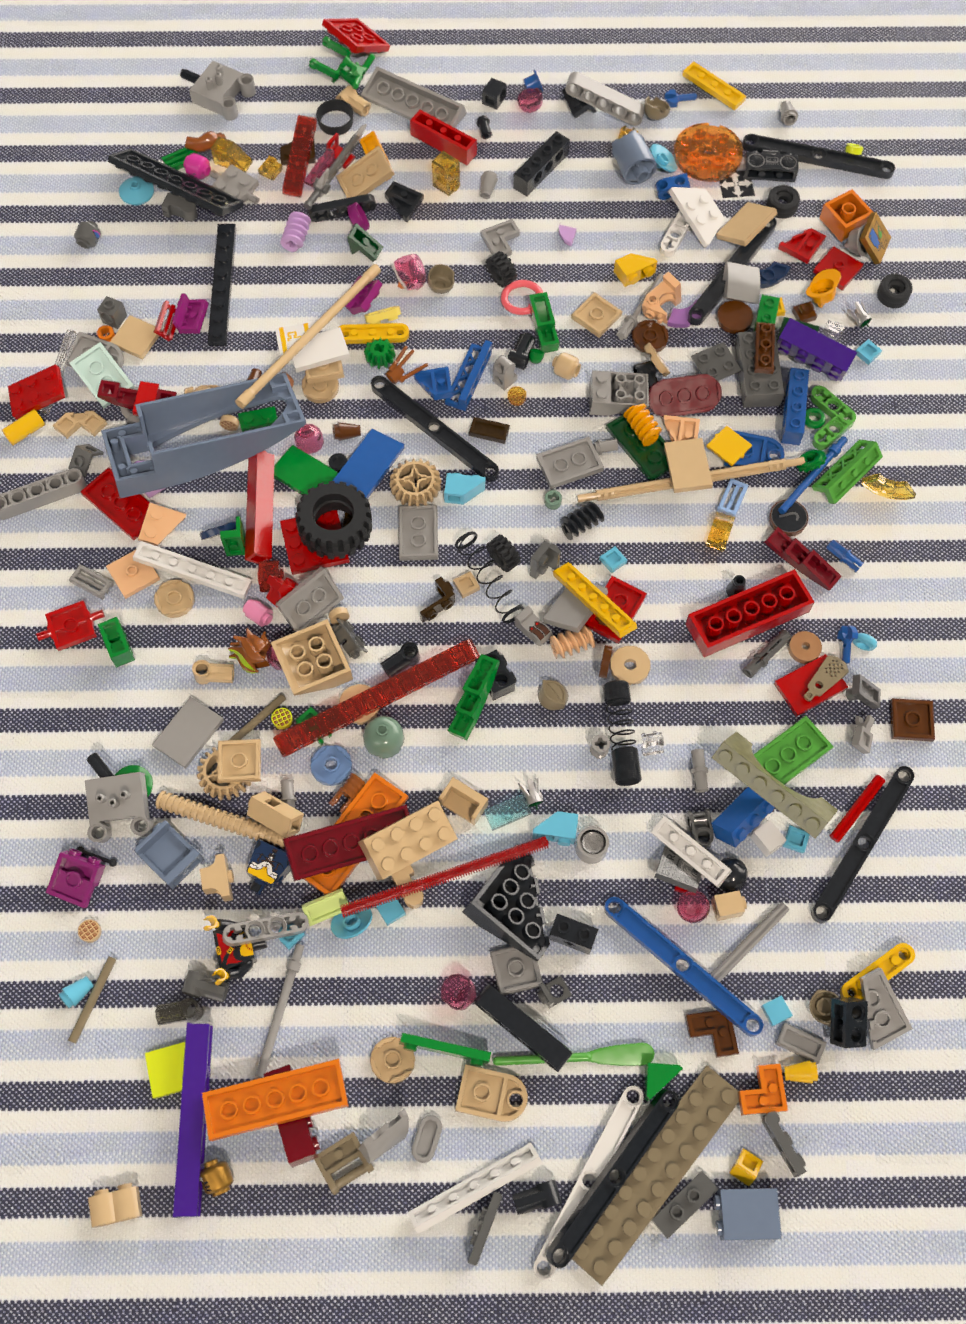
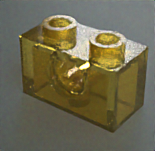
(446, 173)

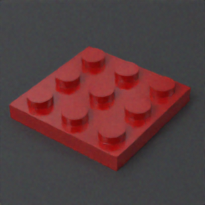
(355, 35)
(299, 557)

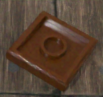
(912, 720)

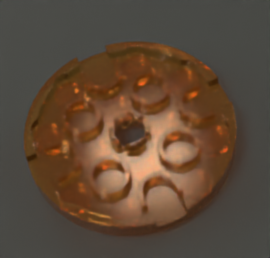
(701, 137)

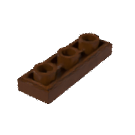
(764, 348)

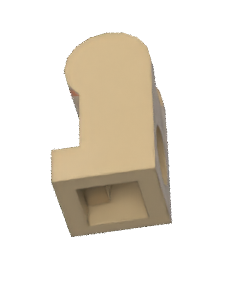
(404, 876)

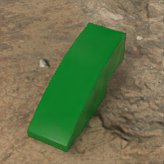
(544, 322)

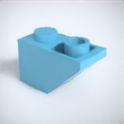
(462, 488)
(559, 828)

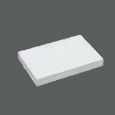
(321, 350)

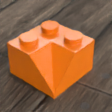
(845, 214)

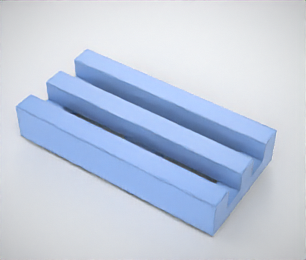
(727, 511)

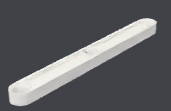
(602, 1153)

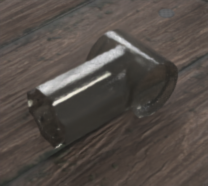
(177, 1012)

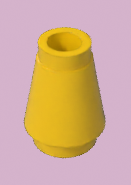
(801, 1072)

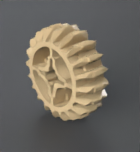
(426, 477)
(207, 780)

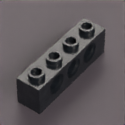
(541, 163)

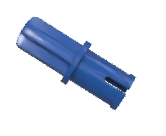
(844, 555)

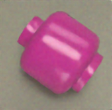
(197, 166)

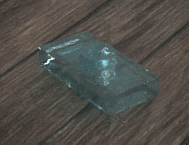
(507, 812)

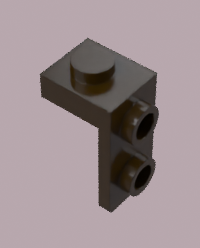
(446, 602)

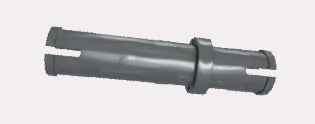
(752, 668)

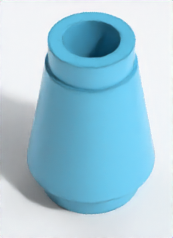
(75, 992)

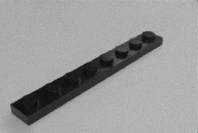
(222, 285)

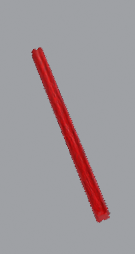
(419, 884)

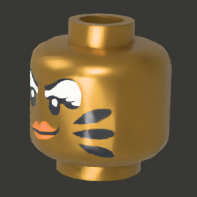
(216, 1177)

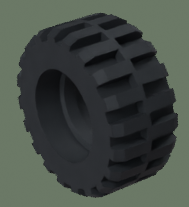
(328, 498)

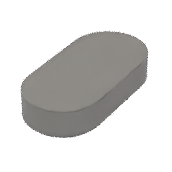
(427, 1138)

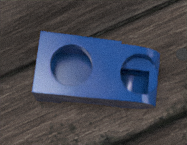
(666, 184)

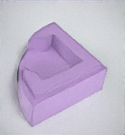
(567, 234)

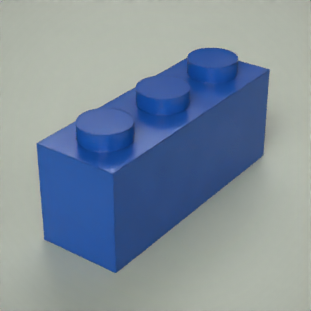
(741, 817)

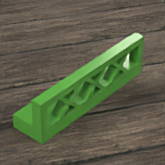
(850, 471)

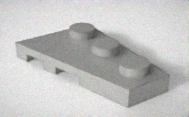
(885, 1015)

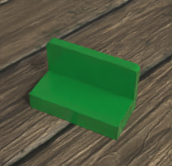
(234, 540)

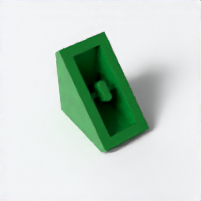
(657, 1076)

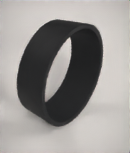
(334, 105)

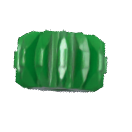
(379, 353)

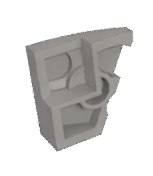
(385, 1137)

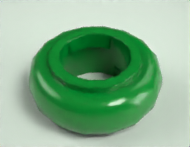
(817, 413)

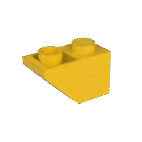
(634, 268)

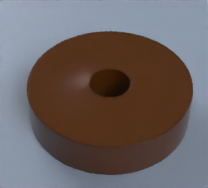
(605, 661)

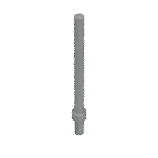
(293, 967)

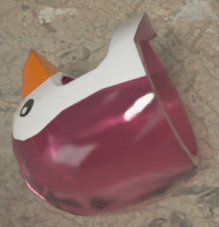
(410, 272)

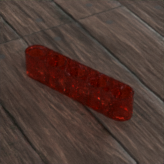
(299, 156)

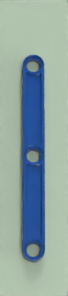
(694, 976)

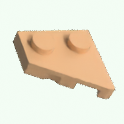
(681, 427)
(159, 523)

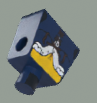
(267, 867)

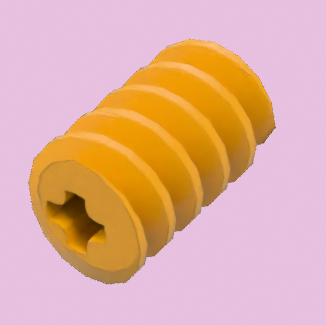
(642, 424)

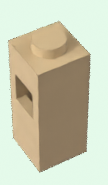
(275, 814)

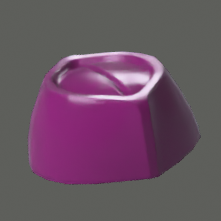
(358, 216)

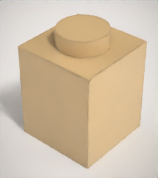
(728, 905)

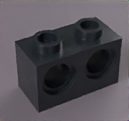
(502, 674)
(848, 1022)

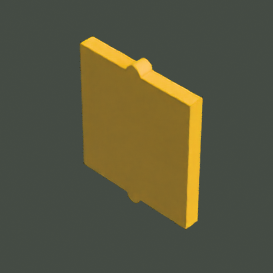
(729, 446)

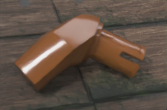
(203, 142)

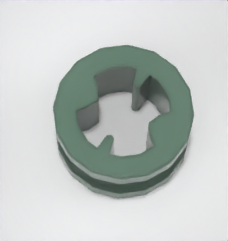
(557, 503)

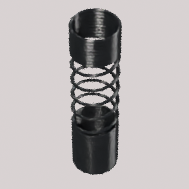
(624, 758)

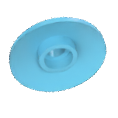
(663, 158)
(136, 191)
(351, 925)

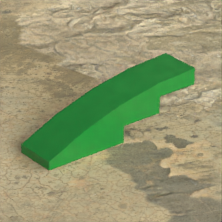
(474, 698)

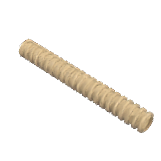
(218, 818)

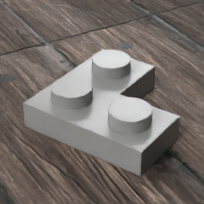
(498, 235)

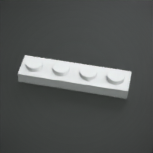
(691, 851)

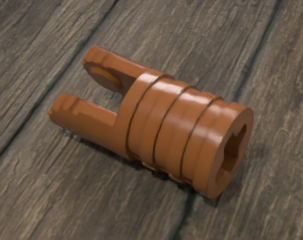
(349, 790)

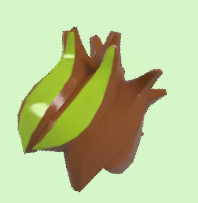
(250, 651)

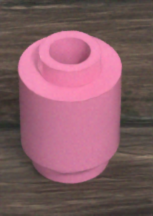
(258, 612)

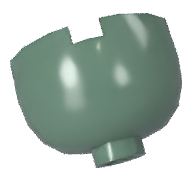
(383, 737)

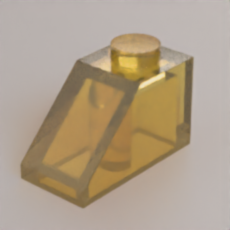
(228, 152)

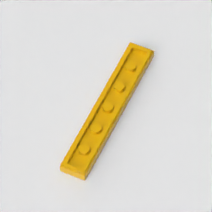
(595, 600)

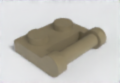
(339, 1156)

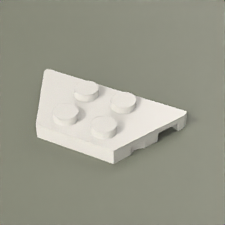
(699, 212)

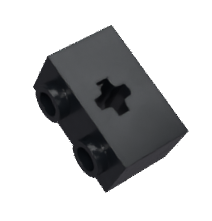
(573, 934)

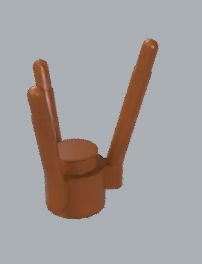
(395, 371)

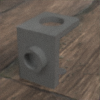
(82, 457)
(545, 995)

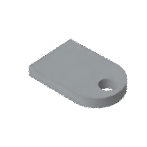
(85, 342)

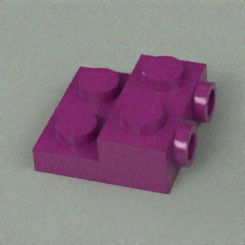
(75, 877)

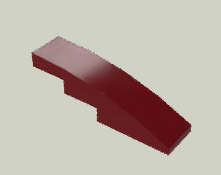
(802, 559)

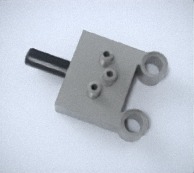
(218, 88)

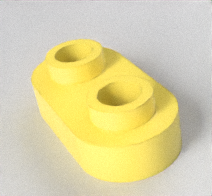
(388, 313)

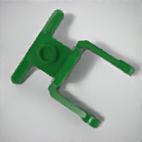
(347, 69)

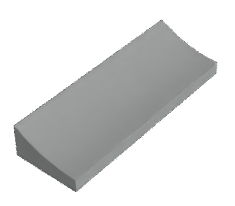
(408, 98)

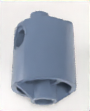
(634, 158)

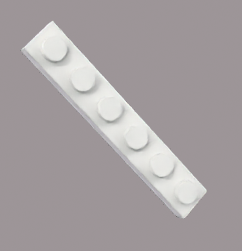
(192, 570)
(474, 1188)

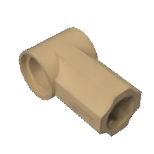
(357, 103)
(215, 672)

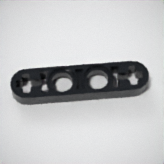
(317, 212)

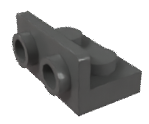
(546, 555)

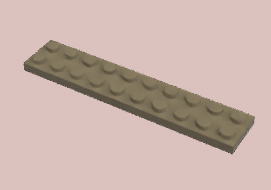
(657, 1174)

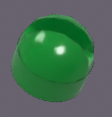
(536, 356)

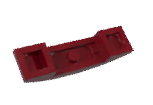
(124, 397)

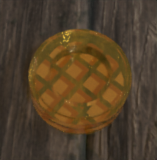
(516, 396)

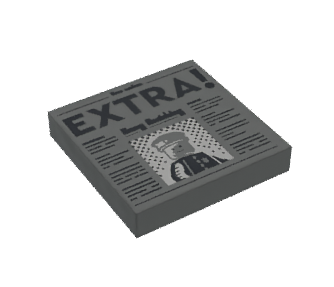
(677, 871)

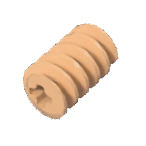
(571, 641)

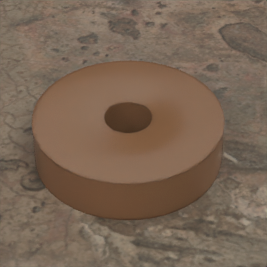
(808, 639)

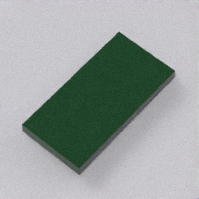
(649, 459)

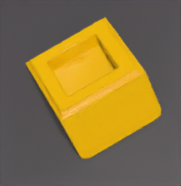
(746, 1167)

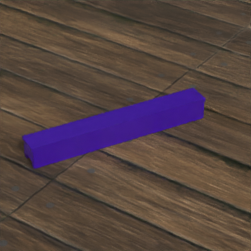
(192, 1121)

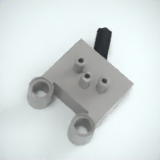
(115, 799)

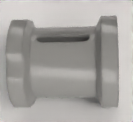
(605, 744)

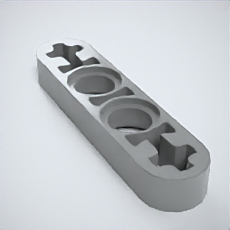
(266, 932)

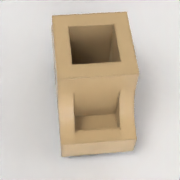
(218, 878)

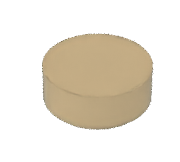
(338, 613)

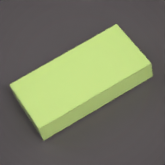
(324, 907)

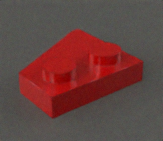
(803, 245)

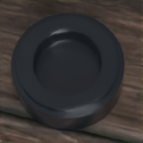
(337, 461)

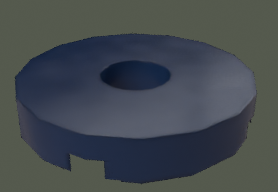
(215, 531)

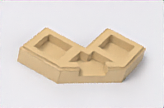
(71, 422)

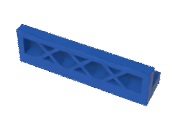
(472, 378)

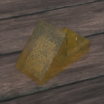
(720, 531)

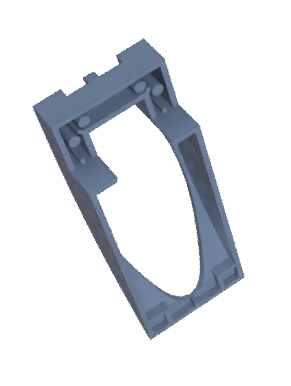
(174, 415)

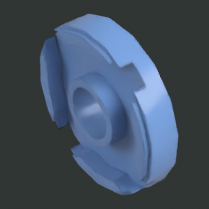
(337, 775)

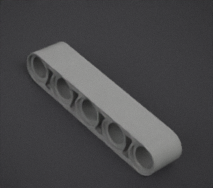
(605, 98)
(47, 491)

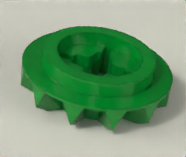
(813, 460)

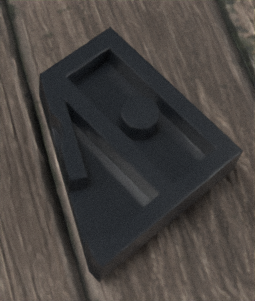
(403, 199)

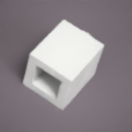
(767, 838)

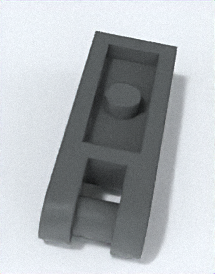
(783, 1143)

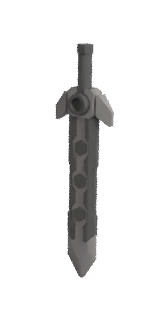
(323, 184)

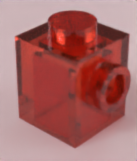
(266, 569)

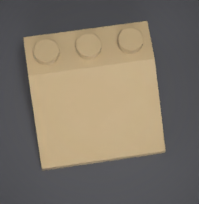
(312, 659)

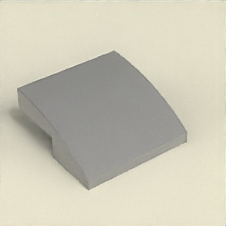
(741, 283)

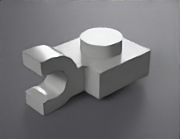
(862, 736)

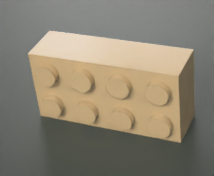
(407, 840)

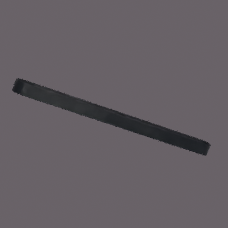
(830, 158)
(715, 290)
(443, 436)
(855, 855)
(603, 1190)

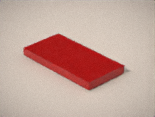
(125, 512)

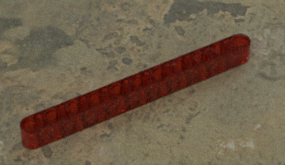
(375, 698)

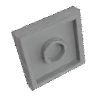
(514, 971)

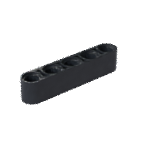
(523, 1027)

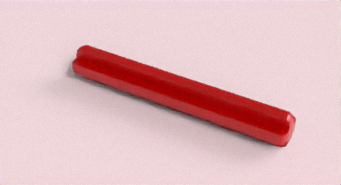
(857, 808)

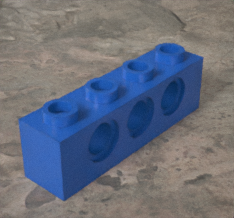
(795, 406)

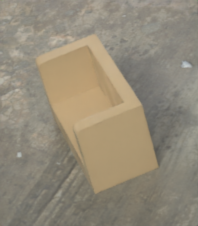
(463, 801)

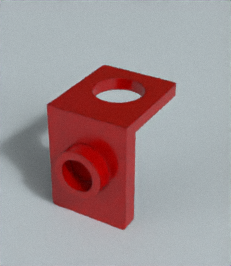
(337, 150)

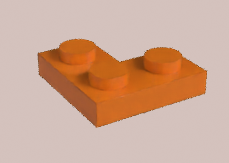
(769, 1096)

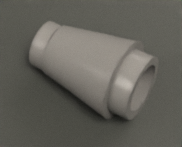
(788, 113)
(488, 183)

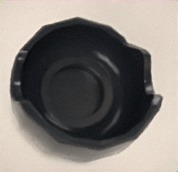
(738, 876)

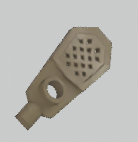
(827, 679)

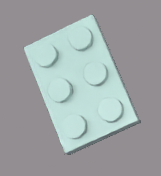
(98, 365)

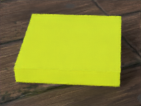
(166, 1069)

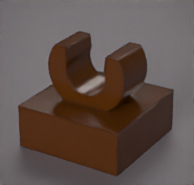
(804, 312)

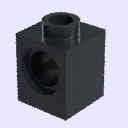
(494, 93)

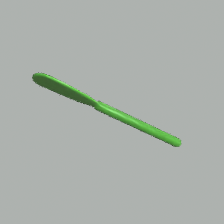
(620, 1055)

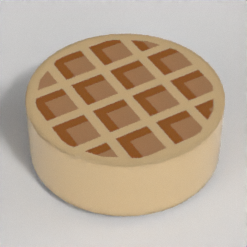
(229, 422)
(89, 931)

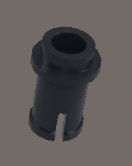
(483, 123)

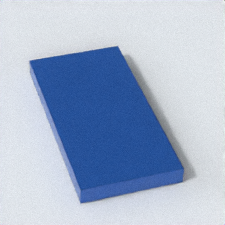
(370, 462)

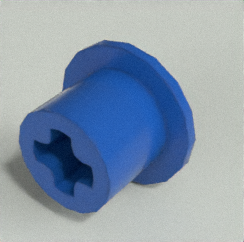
(533, 82)

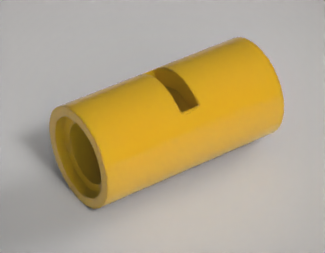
(22, 427)

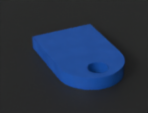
(760, 449)

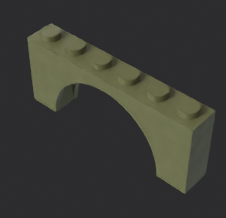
(808, 813)

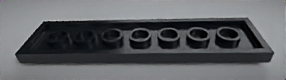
(175, 182)

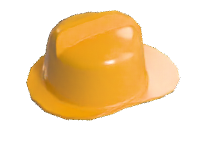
(823, 287)

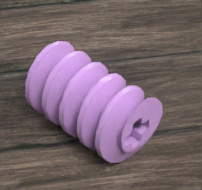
(295, 231)

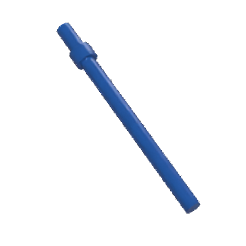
(832, 452)

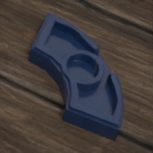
(773, 274)

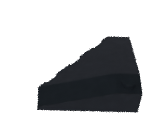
(510, 907)

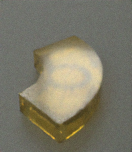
(889, 488)

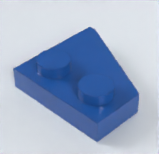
(435, 382)

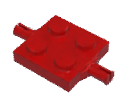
(70, 625)

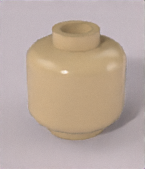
(566, 366)

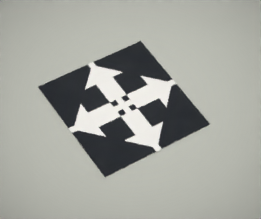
(736, 186)

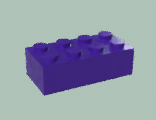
(815, 350)

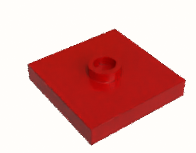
(844, 263)

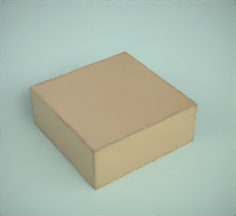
(466, 584)

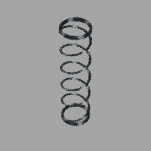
(463, 537)

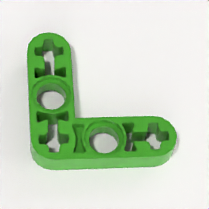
(836, 420)

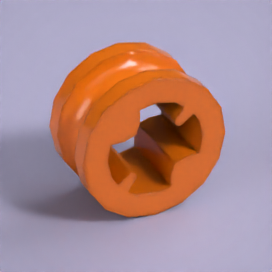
(105, 329)

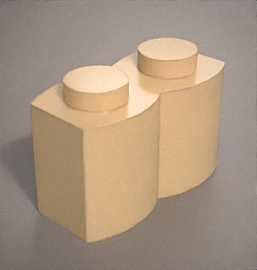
(115, 1206)

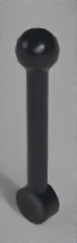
(112, 862)

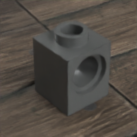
(112, 312)

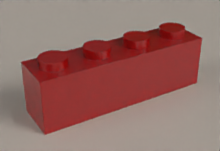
(443, 137)

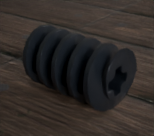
(581, 518)

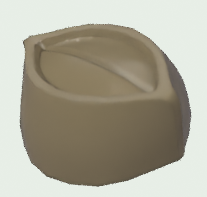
(553, 695)
(821, 1006)

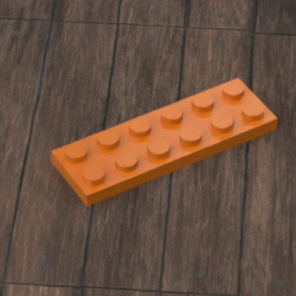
(374, 797)
(274, 1100)

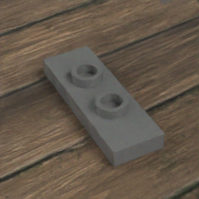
(684, 1204)
(479, 1237)

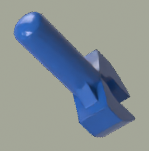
(673, 98)
(847, 635)

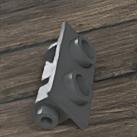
(354, 643)

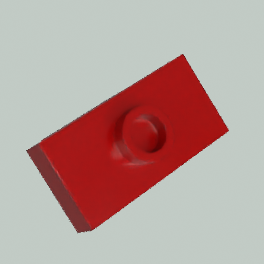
(279, 588)

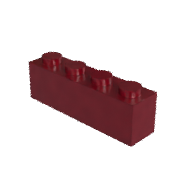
(297, 1135)

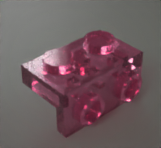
(321, 165)

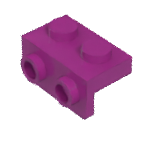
(363, 299)
(190, 315)

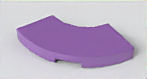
(679, 317)

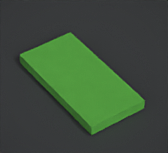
(793, 751)

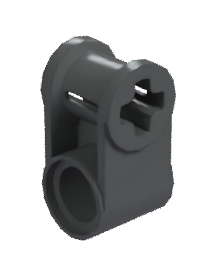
(701, 825)

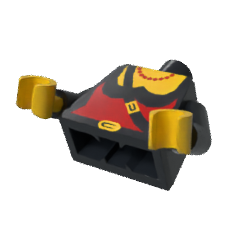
(232, 960)

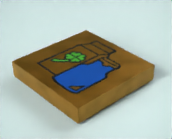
(875, 238)

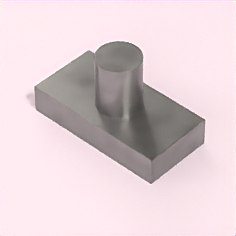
(864, 691)

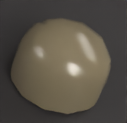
(656, 108)
(441, 278)

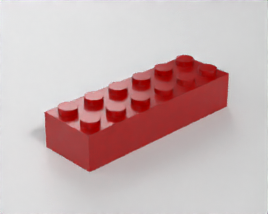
(749, 613)

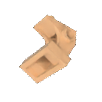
(666, 291)

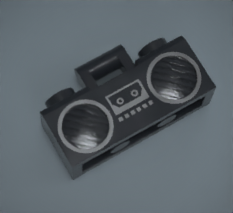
(770, 166)

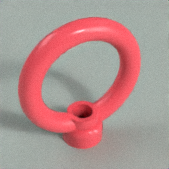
(517, 284)

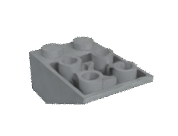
(616, 392)

